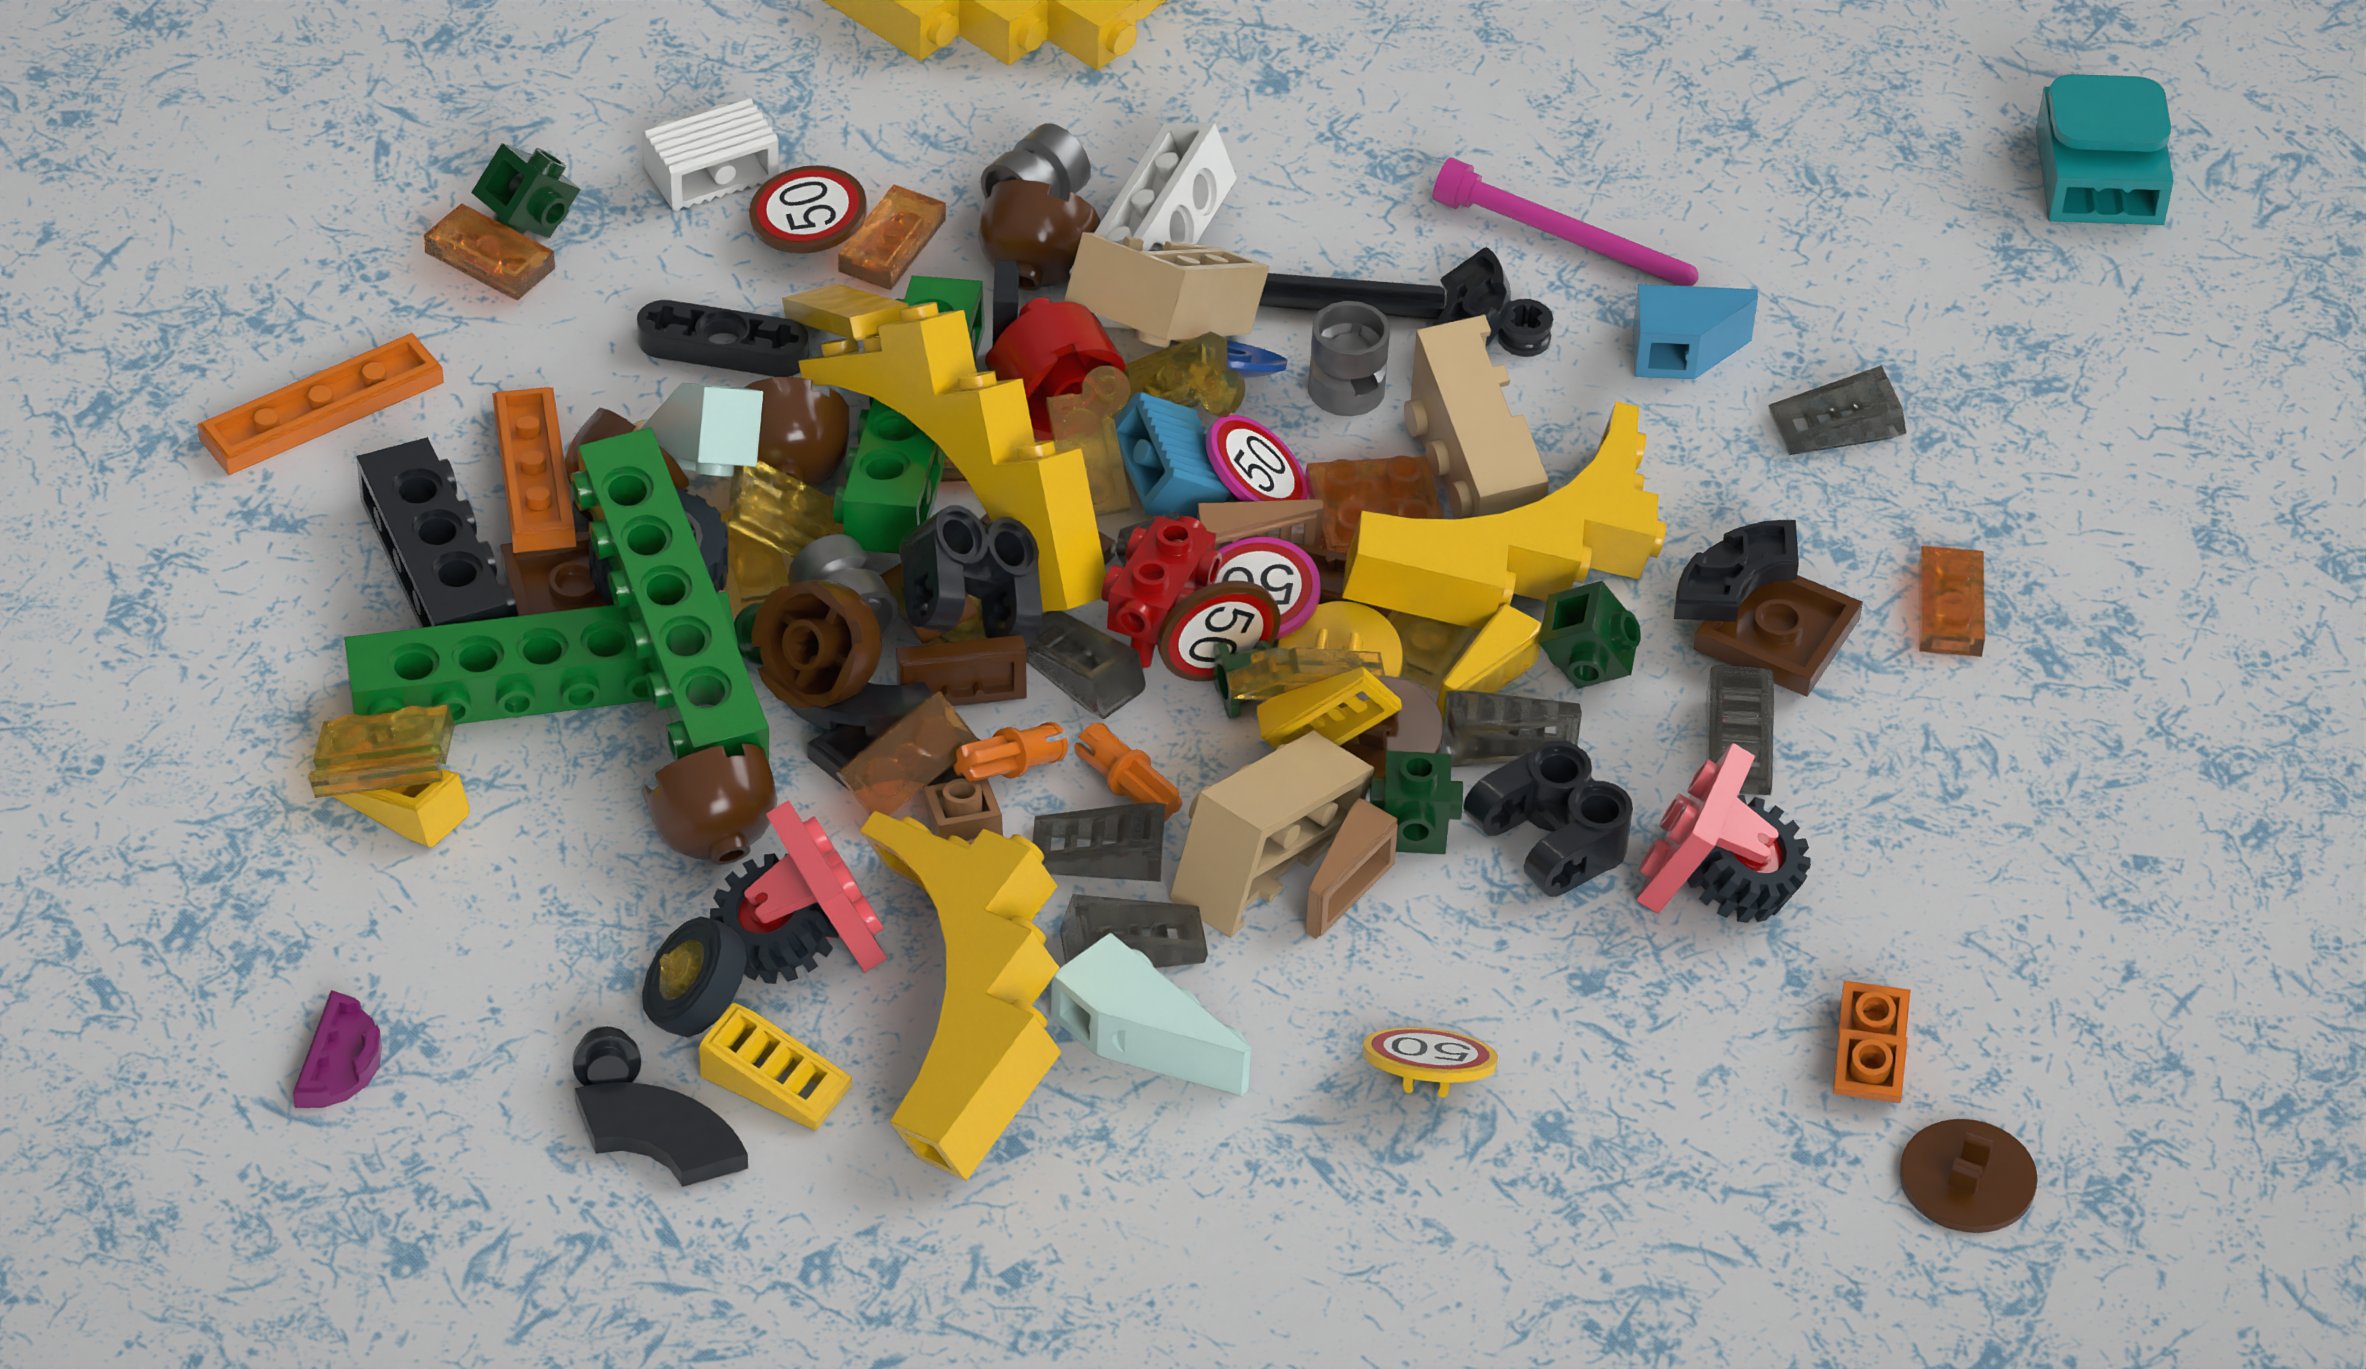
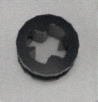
(1526, 341)

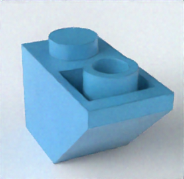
(1689, 328)

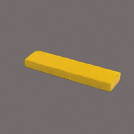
(843, 311)

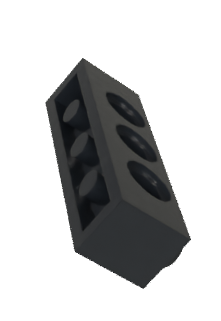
(431, 536)

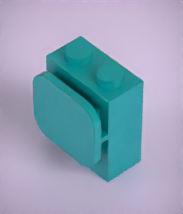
(2105, 149)

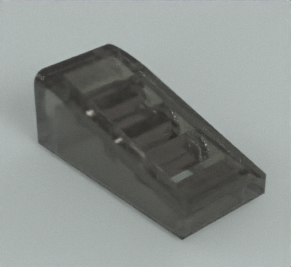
(1866, 389)
(1086, 664)
(1748, 694)
(1488, 725)
(1134, 827)
(1094, 917)

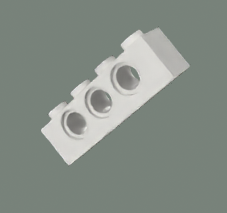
(1171, 191)

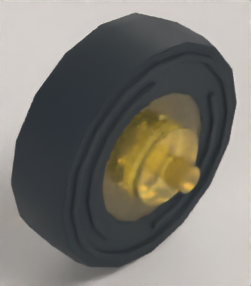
(694, 976)

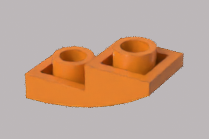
(1871, 1042)

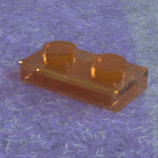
(892, 237)
(489, 251)
(1951, 601)
(906, 756)

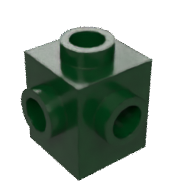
(526, 190)
(1589, 635)
(1421, 797)

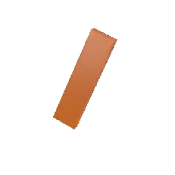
(320, 403)
(533, 470)

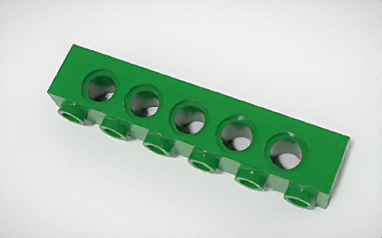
(897, 465)
(634, 473)
(503, 665)

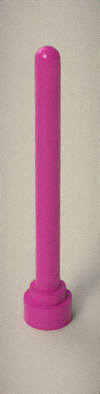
(1461, 186)

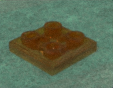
(1383, 486)

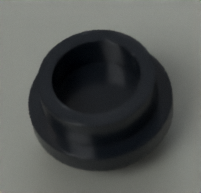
(606, 1057)

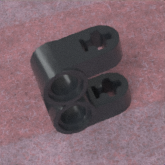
(989, 562)
(1558, 795)

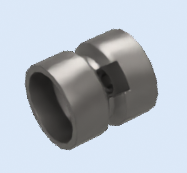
(1046, 156)
(1348, 358)
(844, 561)

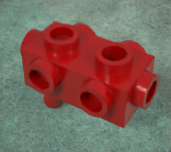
(1159, 573)

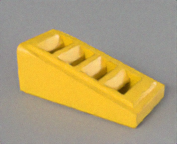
(1496, 656)
(1303, 709)
(416, 811)
(742, 1038)

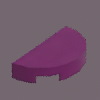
(341, 1055)

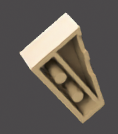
(1167, 291)

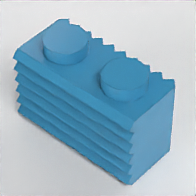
(1167, 456)

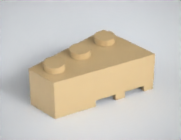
(1467, 425)
(1262, 824)

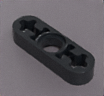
(679, 345)

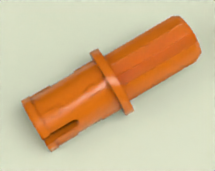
(1010, 752)
(1126, 769)

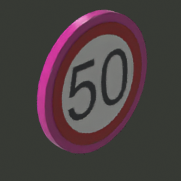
(1254, 461)
(1280, 569)

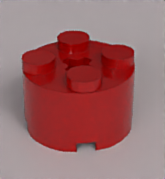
(1052, 352)

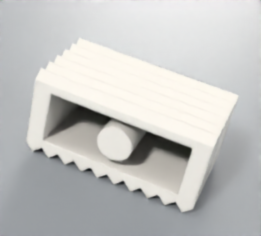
(711, 154)

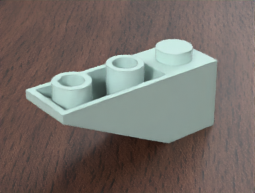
(709, 427)
(1138, 1017)

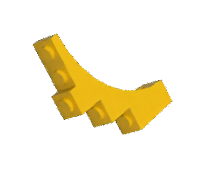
(1005, 28)
(986, 430)
(1476, 564)
(988, 1034)

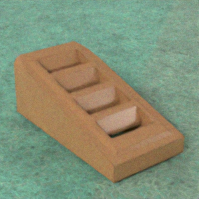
(1255, 519)
(1352, 865)

